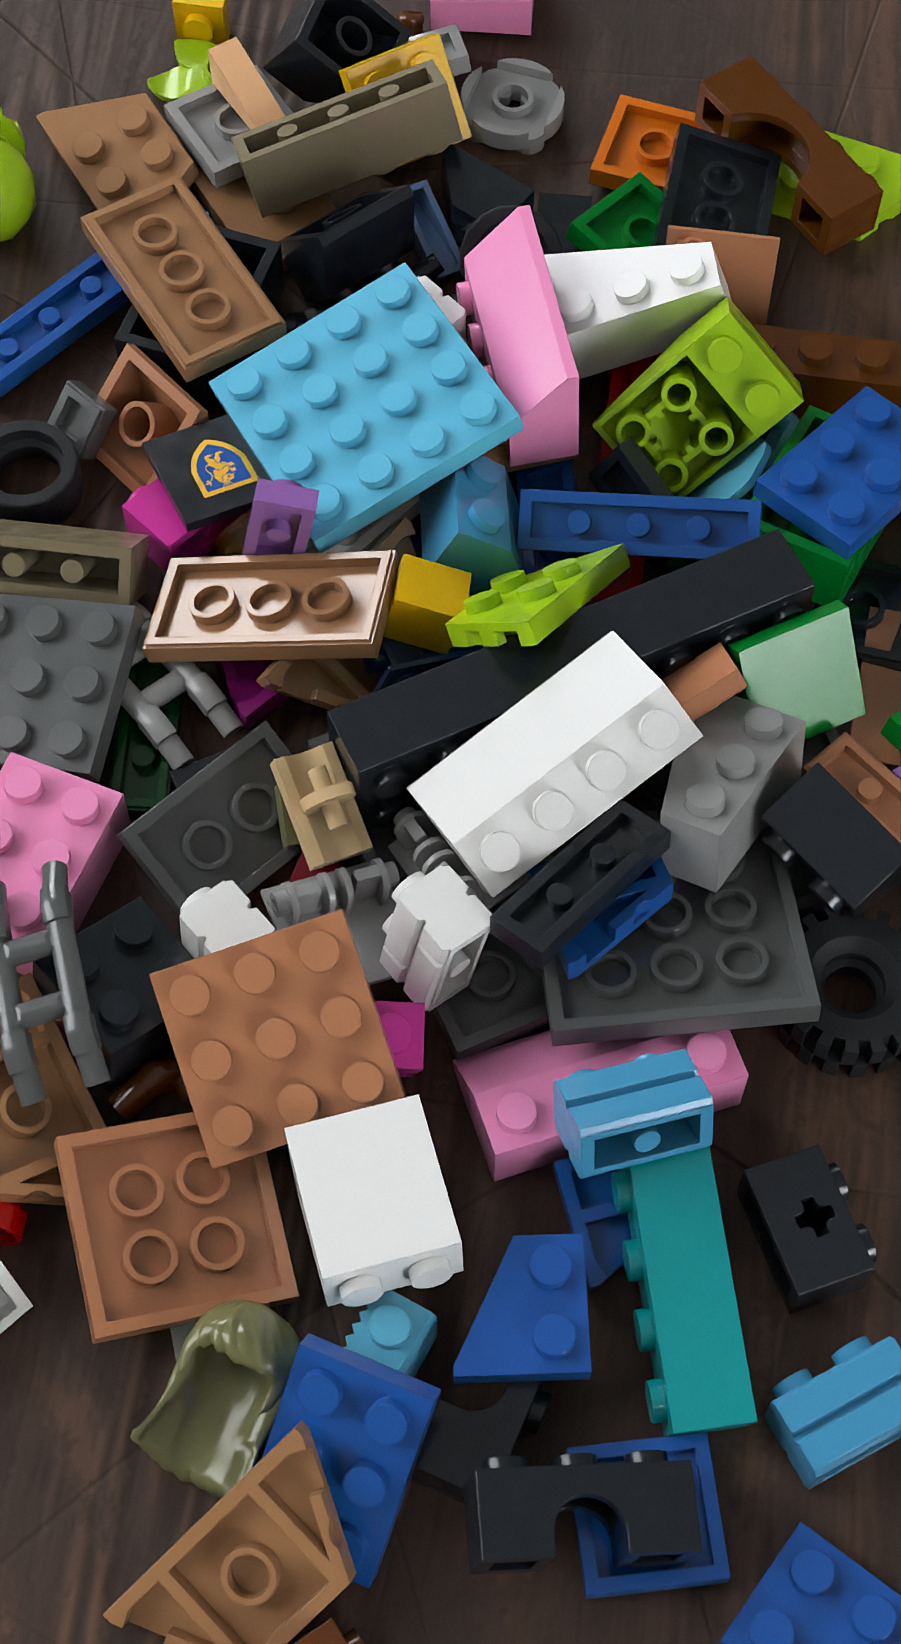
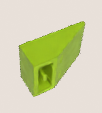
(703, 399)

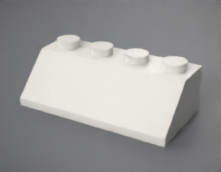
(554, 762)

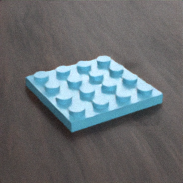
(367, 404)

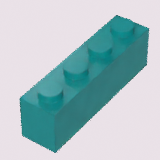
(686, 1295)

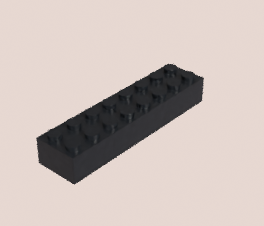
(668, 622)

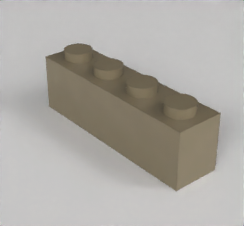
(348, 138)
(72, 562)

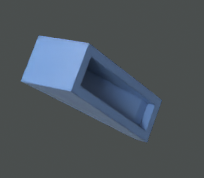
(432, 231)

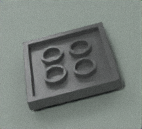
(63, 679)

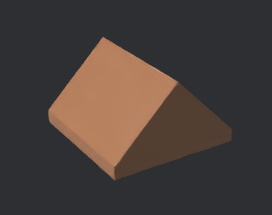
(147, 408)

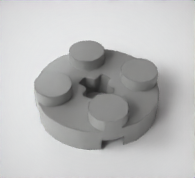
(519, 127)

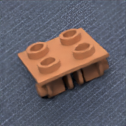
(745, 261)

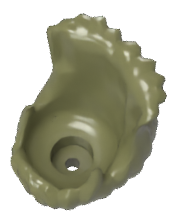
(221, 1396)

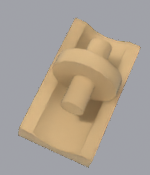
(321, 806)

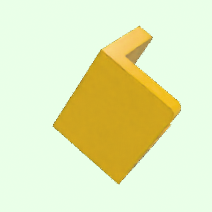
(424, 601)

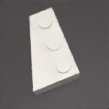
(633, 299)

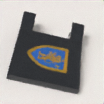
(206, 471)

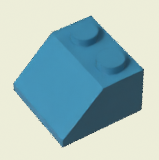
(472, 522)

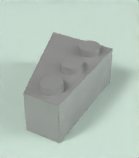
(725, 787)

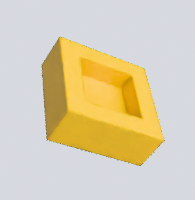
(202, 20)

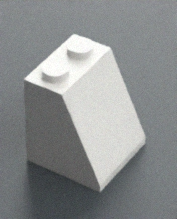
(374, 1202)

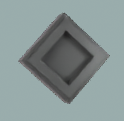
(83, 417)

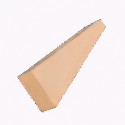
(242, 84)

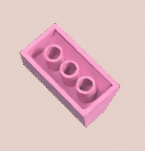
(523, 338)
(513, 1088)

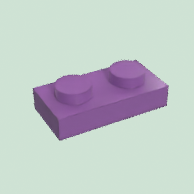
(280, 518)

